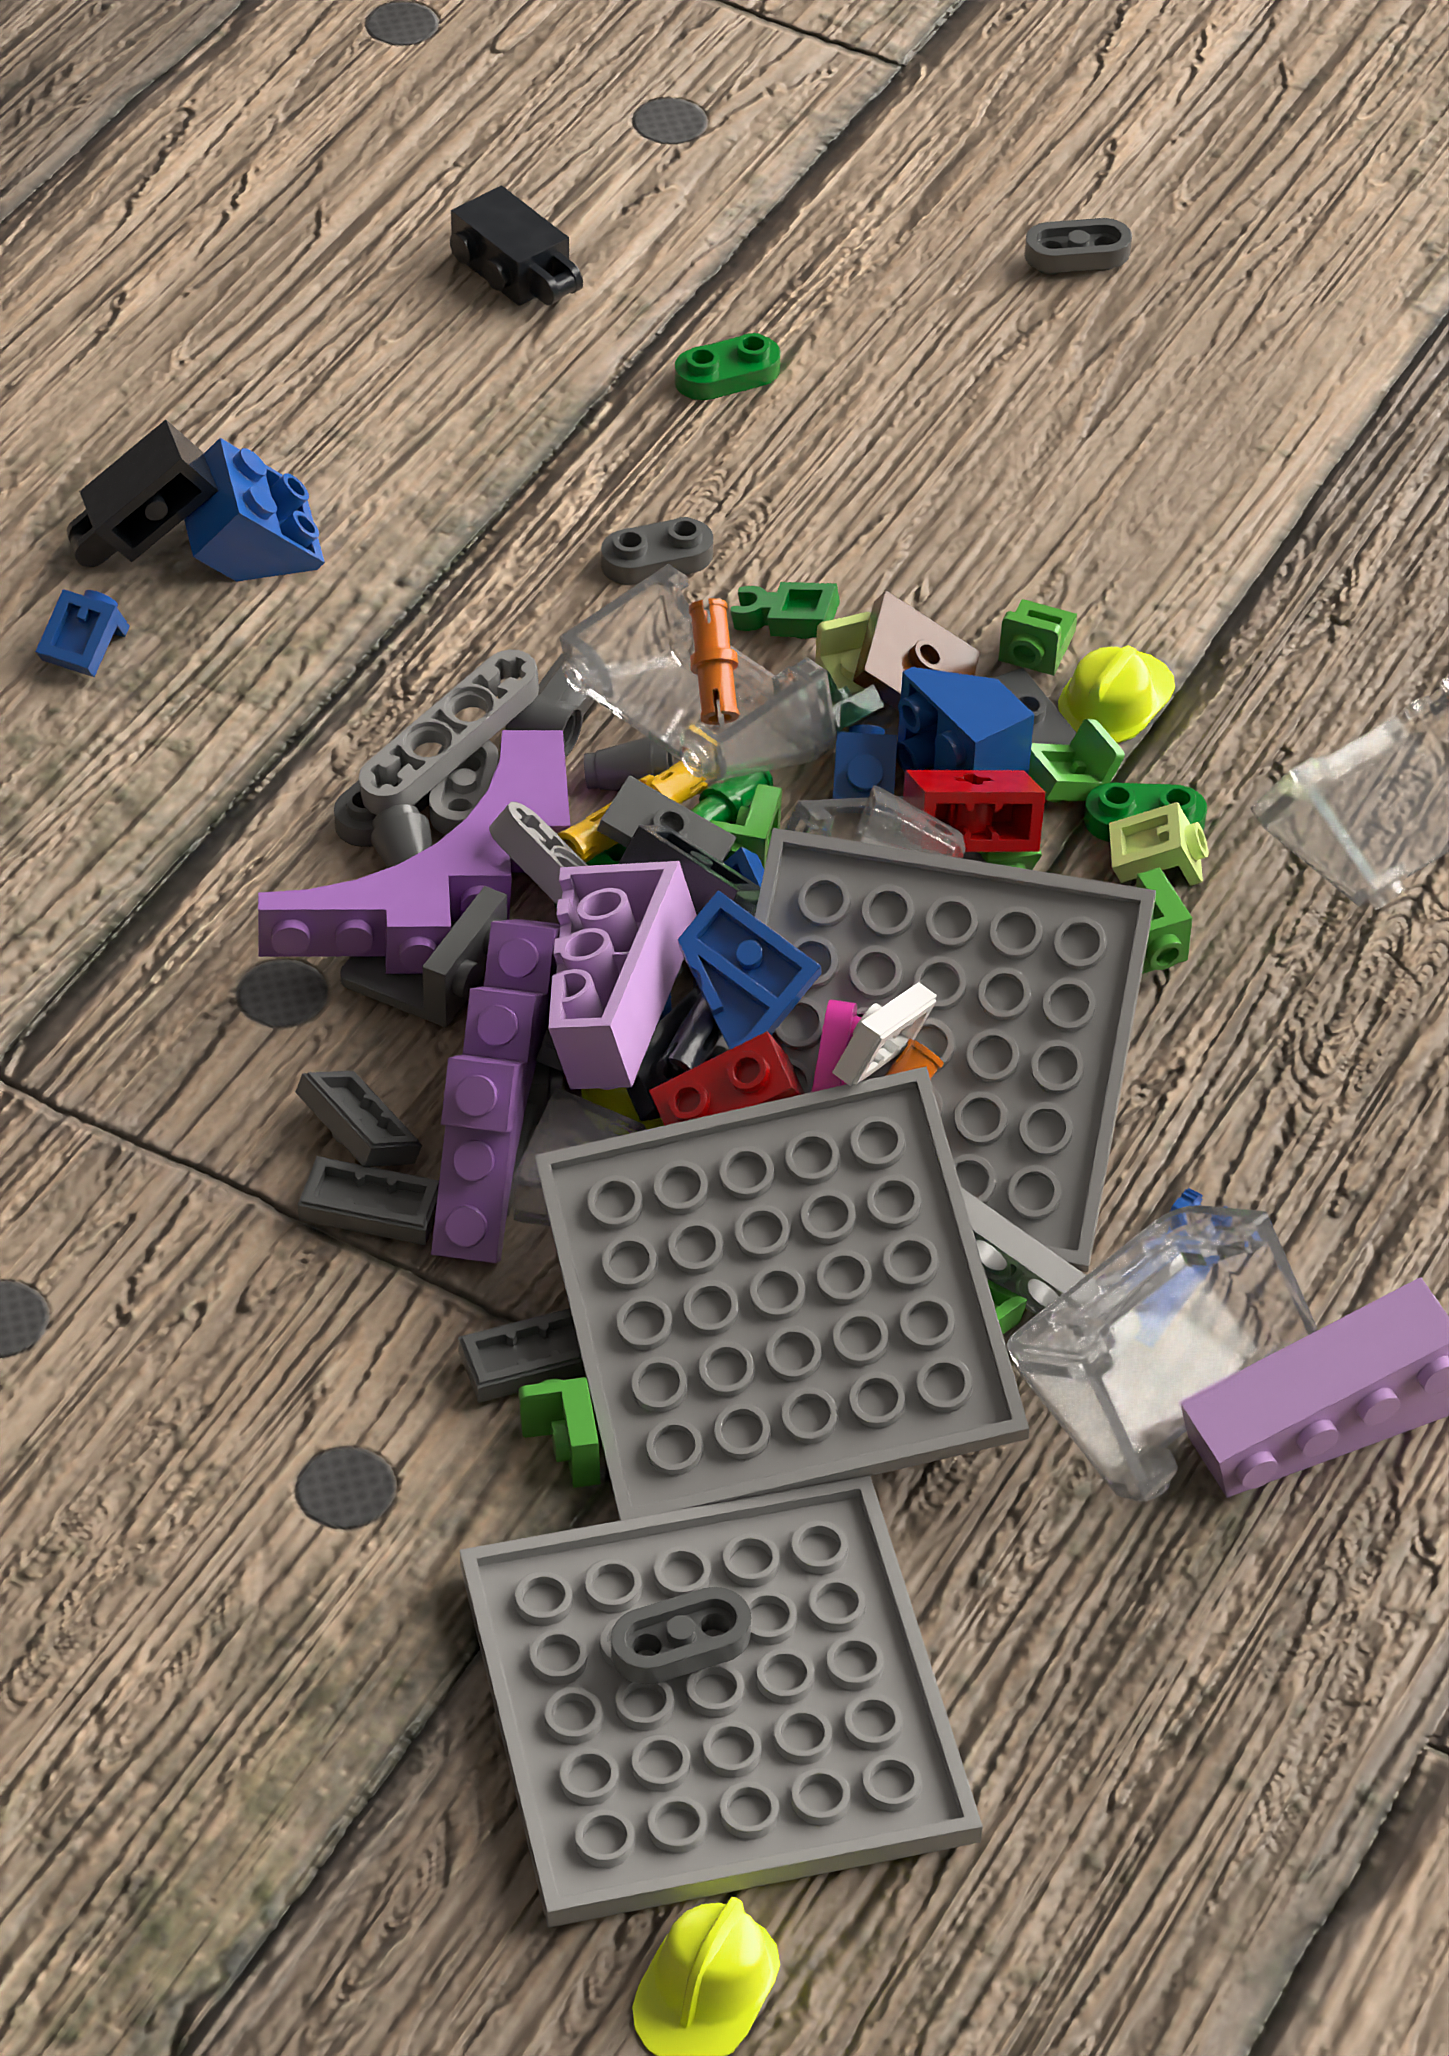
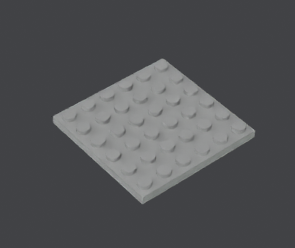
(1027, 1012)
(779, 1297)
(740, 1775)

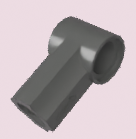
(555, 708)

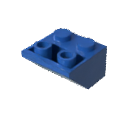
(255, 521)
(961, 723)

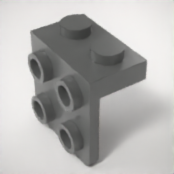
(446, 975)

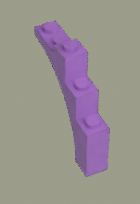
(411, 905)
(491, 1089)

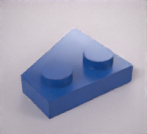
(744, 970)

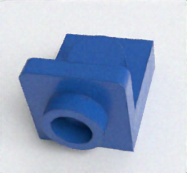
(81, 631)

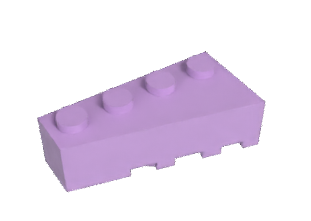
(614, 966)
(1326, 1392)

